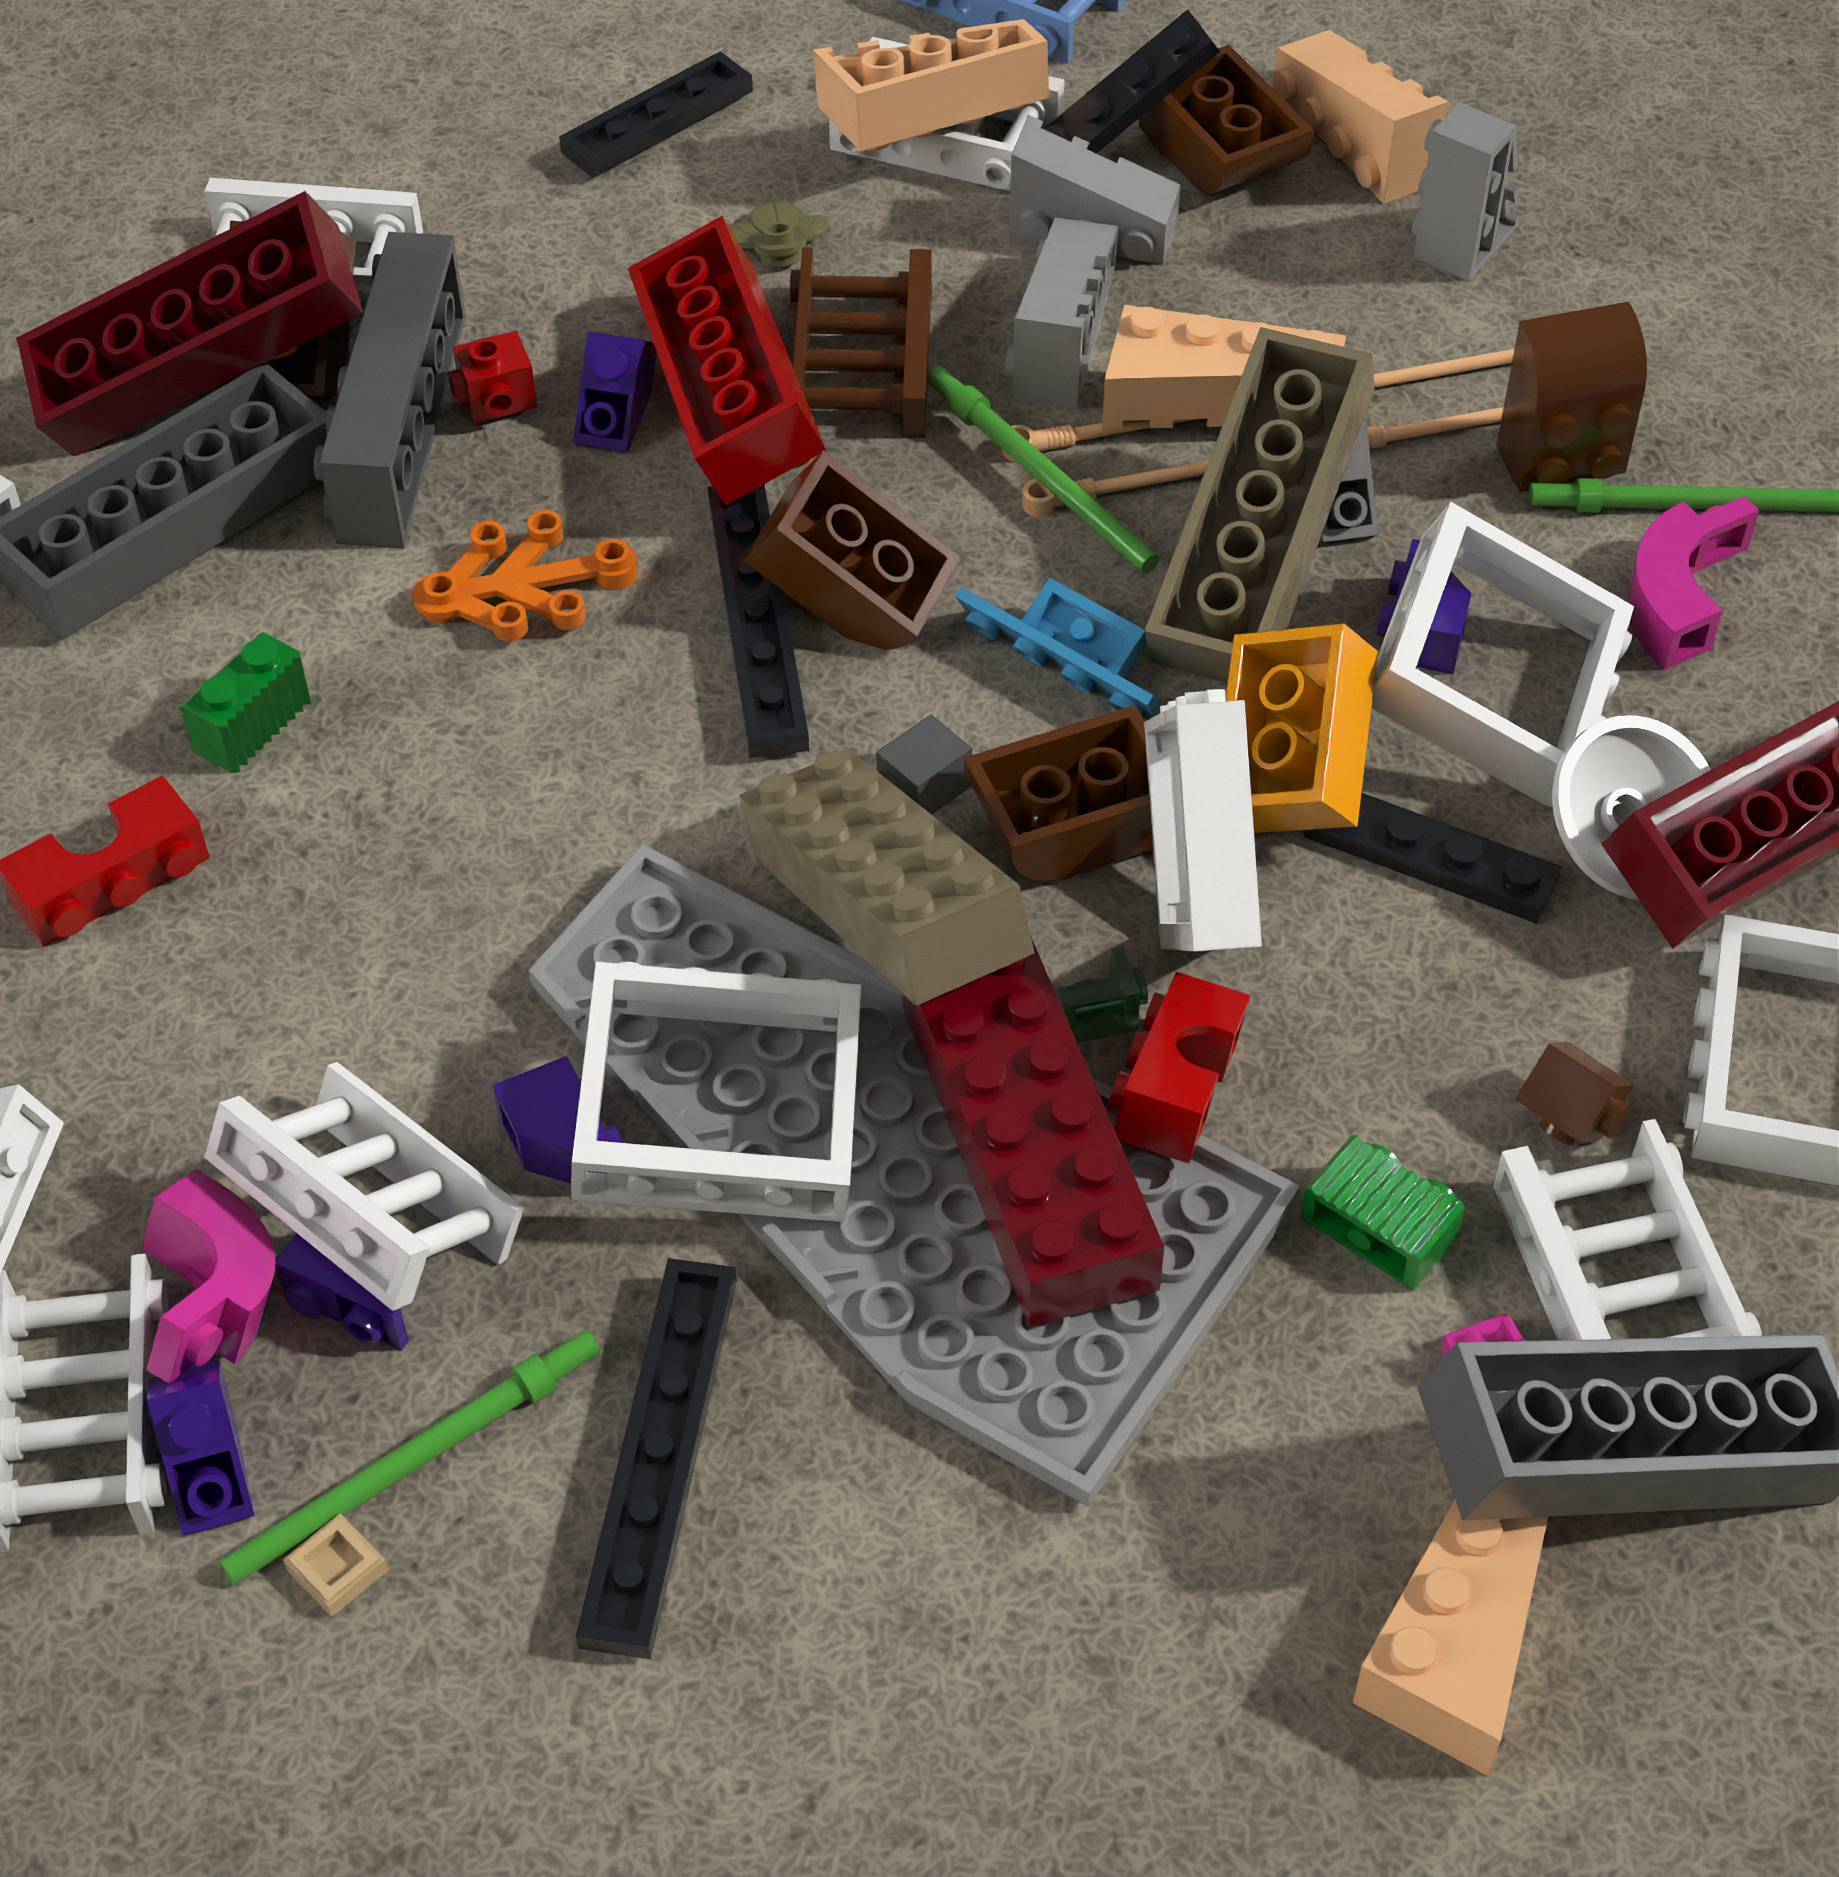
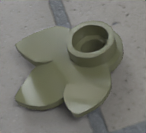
(778, 232)

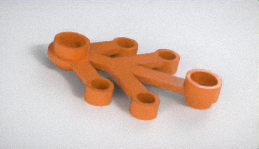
(458, 593)

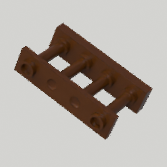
(908, 325)

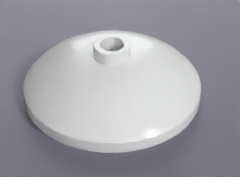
(1616, 769)

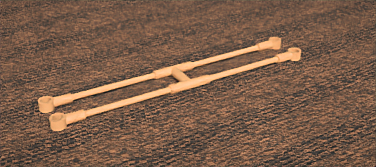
(1378, 436)

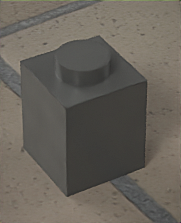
(926, 764)

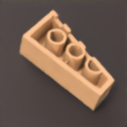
(931, 82)
(1359, 111)
(1180, 366)
(1457, 1637)

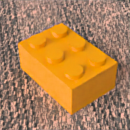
(1304, 723)

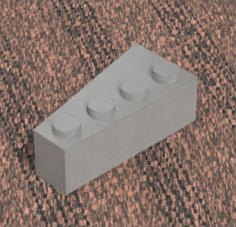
(1062, 313)

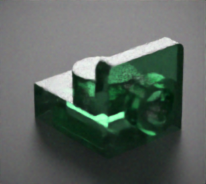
(1108, 1004)

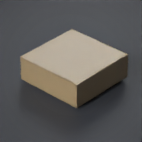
(335, 1564)

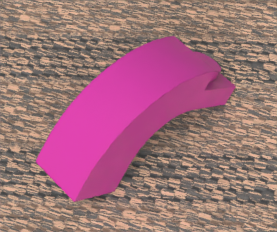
(1670, 609)
(227, 1259)

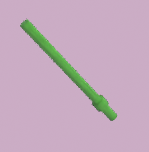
(975, 409)
(1591, 496)
(529, 1380)

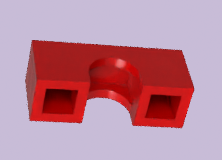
(66, 890)
(1177, 1066)

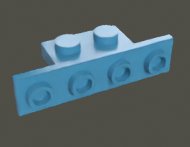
(1074, 634)

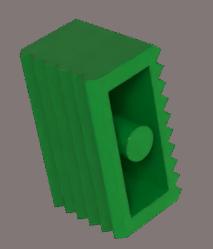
(246, 702)
(1383, 1211)

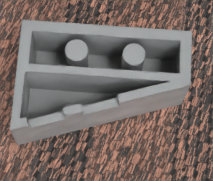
(1073, 183)
(1466, 191)

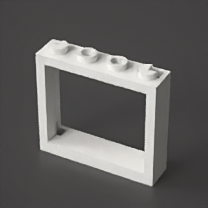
(1459, 722)
(1202, 824)
(1735, 1136)
(708, 1177)

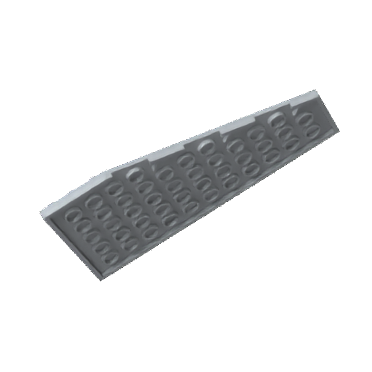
(915, 1259)

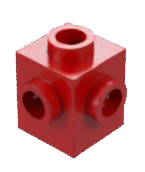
(493, 377)

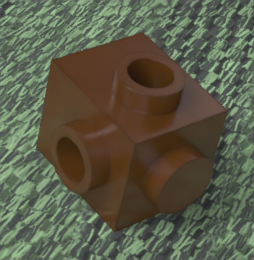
(1575, 1095)

